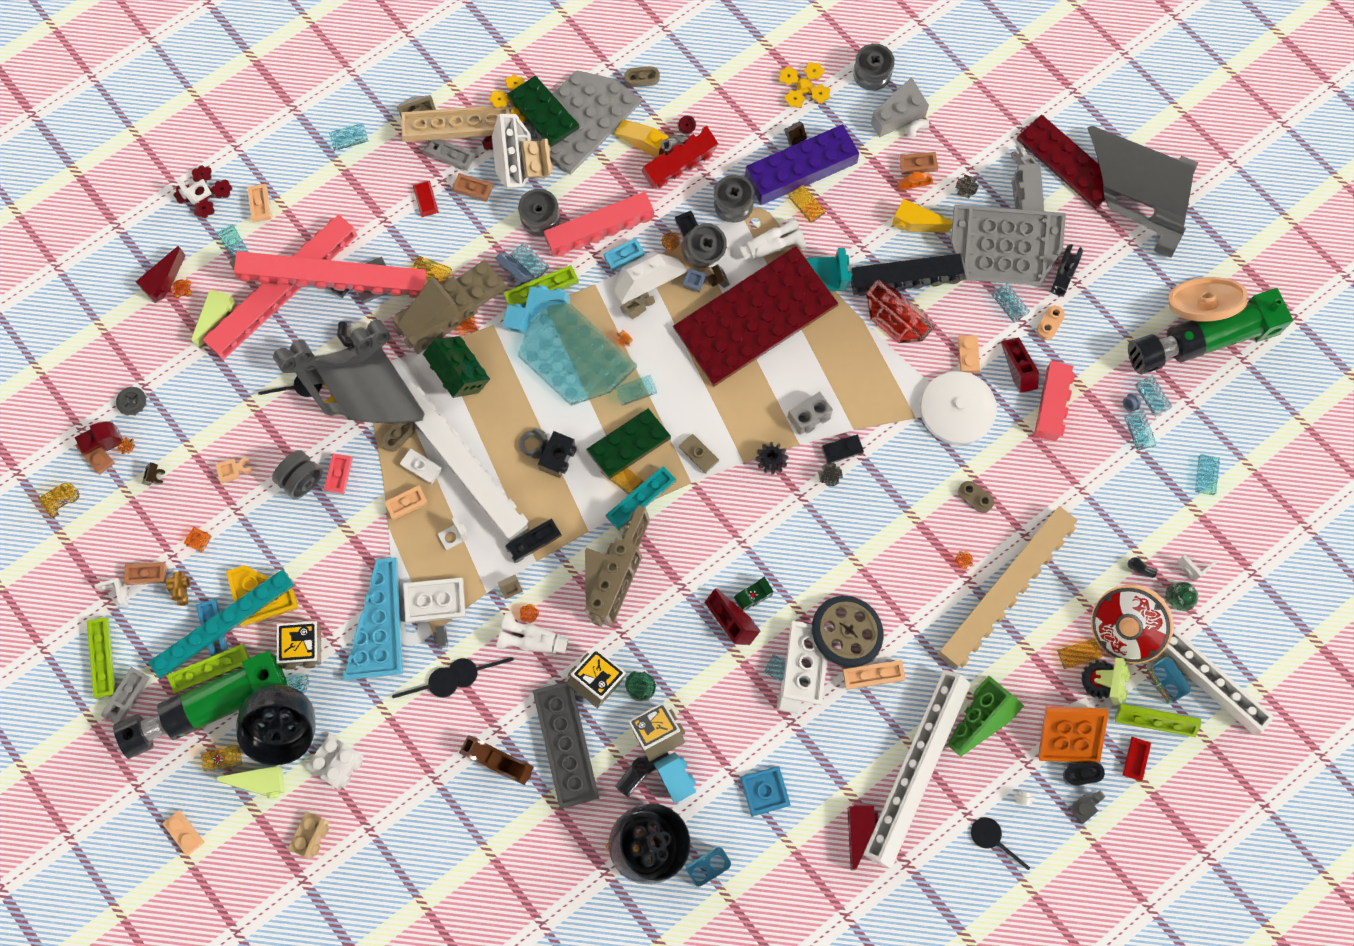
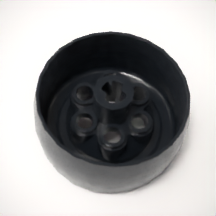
(275, 741)
(670, 837)

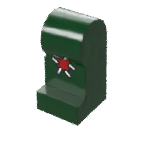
(754, 594)

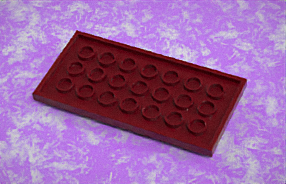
(755, 316)

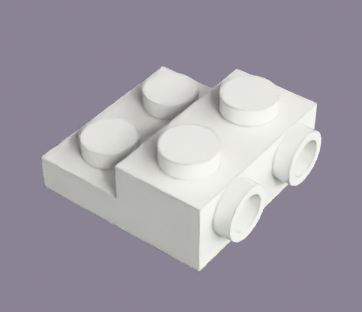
(335, 762)

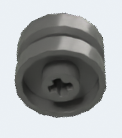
(873, 66)
(734, 198)
(538, 211)
(714, 242)
(297, 474)

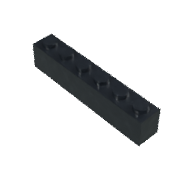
(909, 273)

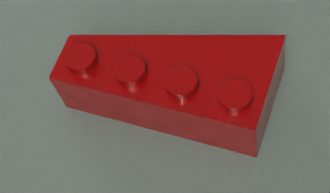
(680, 158)

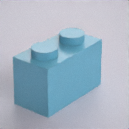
(675, 778)

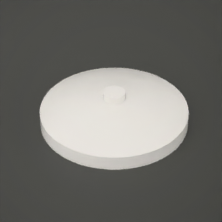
(958, 408)

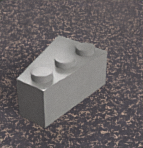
(900, 109)
(1028, 187)

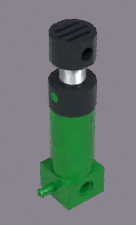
(1260, 319)
(199, 706)

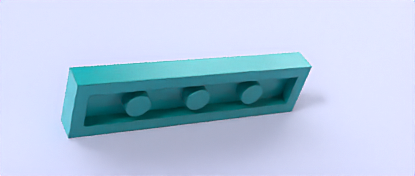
(641, 496)

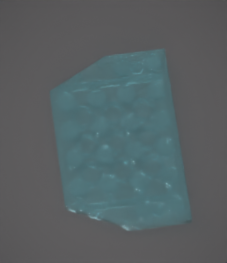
(573, 354)

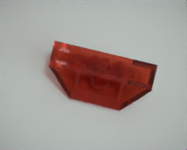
(897, 314)

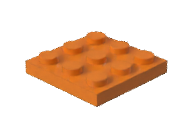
(1073, 734)

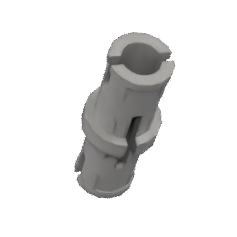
(672, 141)

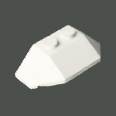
(507, 150)
(646, 274)

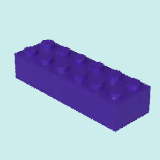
(802, 164)

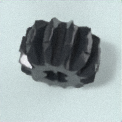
(777, 453)

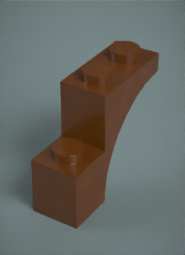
(496, 760)

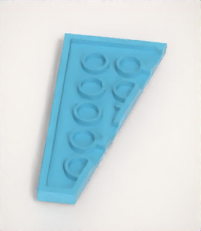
(378, 633)

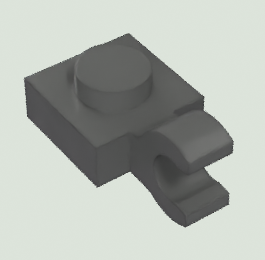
(1085, 808)

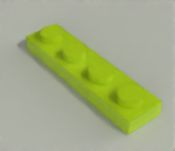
(559, 279)
(101, 658)
(208, 668)
(1158, 720)

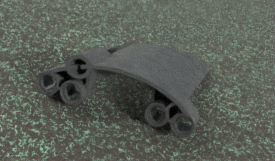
(1148, 179)
(357, 377)

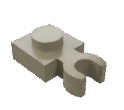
(637, 306)

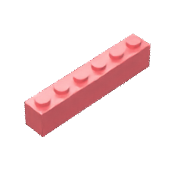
(599, 224)

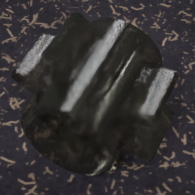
(967, 186)
(830, 474)

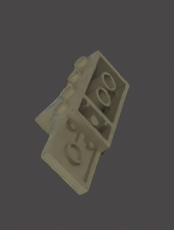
(446, 305)
(612, 574)

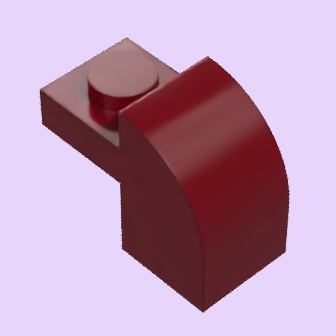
(101, 434)

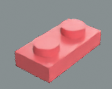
(338, 474)

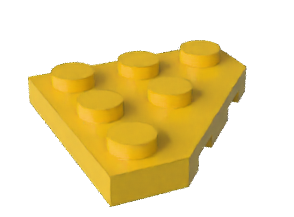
(245, 579)

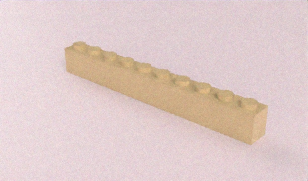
(1007, 587)

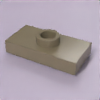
(698, 453)

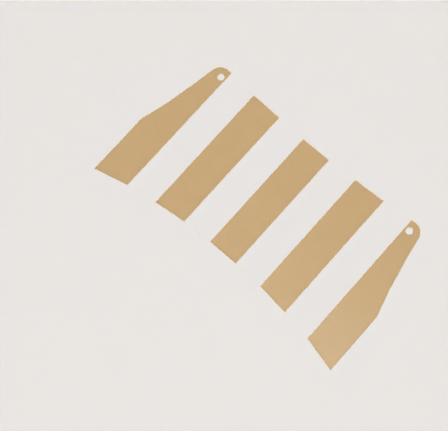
(833, 356)

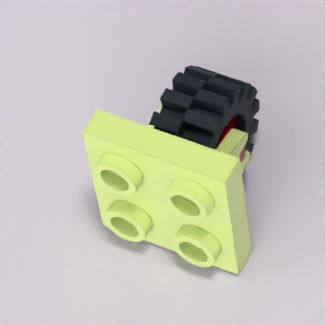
(1104, 680)

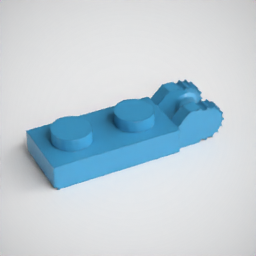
(205, 612)

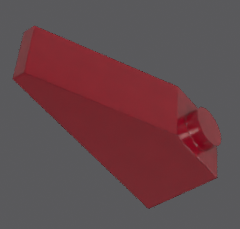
(160, 277)
(1021, 366)
(732, 619)
(860, 828)

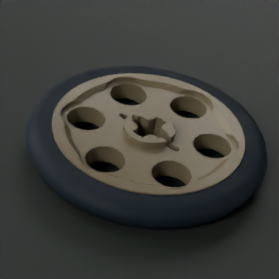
(823, 639)

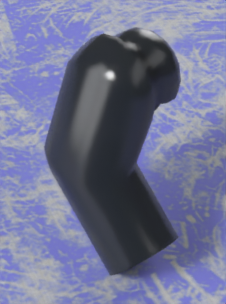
(342, 334)
(1141, 568)

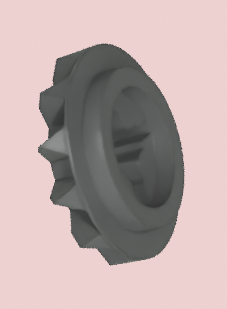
(132, 393)

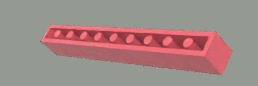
(329, 273)
(271, 296)

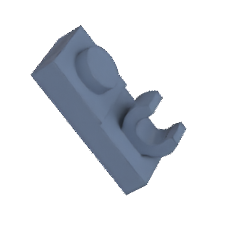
(518, 272)

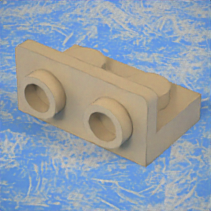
(536, 159)
(309, 835)

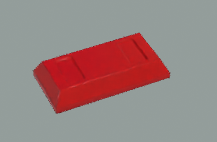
(425, 199)
(1136, 759)

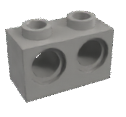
(806, 410)

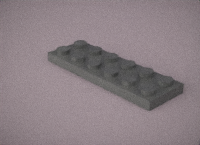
(565, 745)

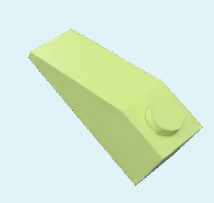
(216, 307)
(264, 781)

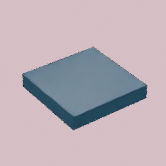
(765, 791)

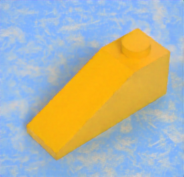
(642, 136)
(918, 219)

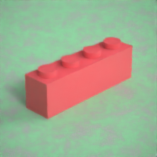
(1054, 400)

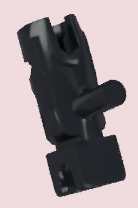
(1066, 271)

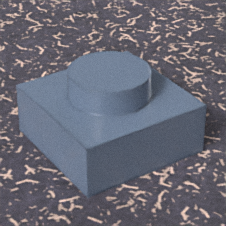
(694, 280)

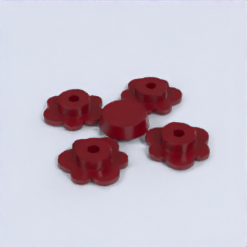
(221, 189)

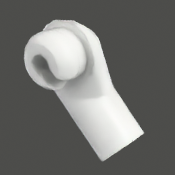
(915, 125)

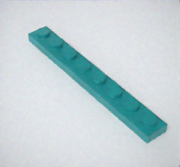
(221, 624)

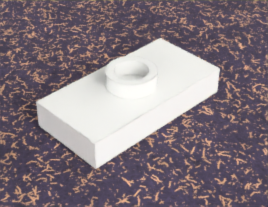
(421, 466)

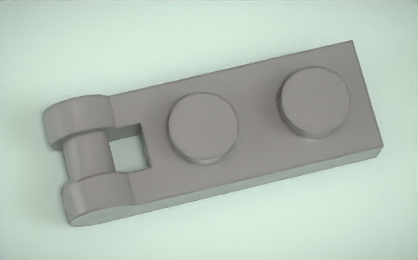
(449, 153)
(125, 695)

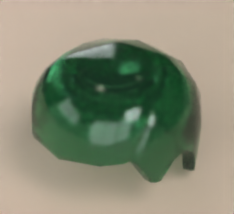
(1182, 596)
(640, 686)

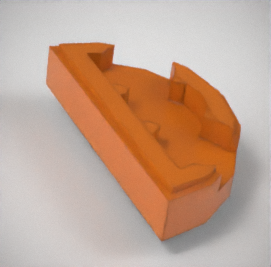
(915, 180)

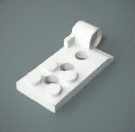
(791, 691)

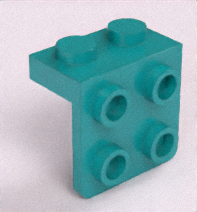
(833, 270)

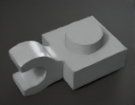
(1022, 157)

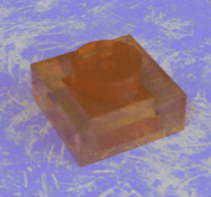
(467, 326)
(197, 539)

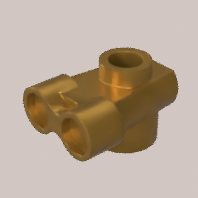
(178, 587)

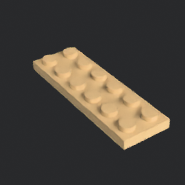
(450, 123)

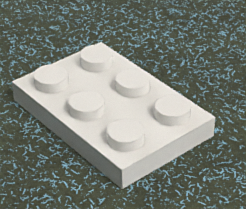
(434, 600)

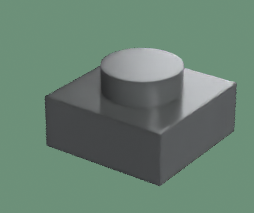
(440, 637)

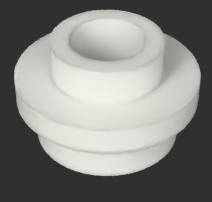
(1024, 798)

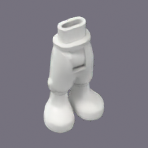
(771, 242)
(534, 637)

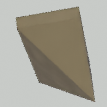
(417, 103)

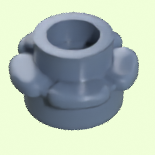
(1131, 402)

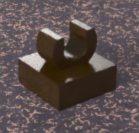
(795, 133)
(718, 277)
(150, 474)

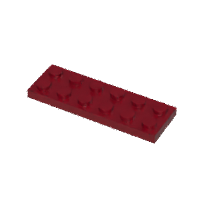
(1064, 159)

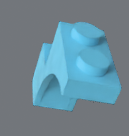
(539, 298)

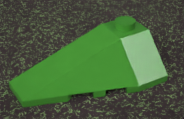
(988, 713)

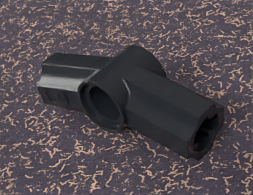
(632, 778)

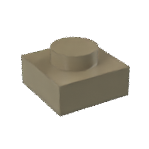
(510, 586)

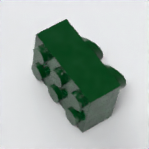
(456, 366)

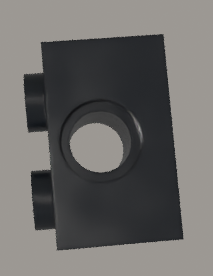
(557, 443)

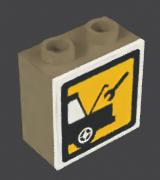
(299, 645)
(595, 677)
(657, 731)

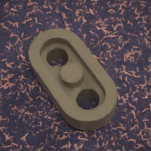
(642, 76)
(396, 433)
(975, 497)

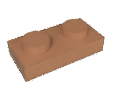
(918, 163)
(472, 187)
(98, 459)
(145, 573)

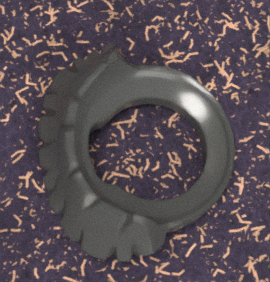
(540, 435)

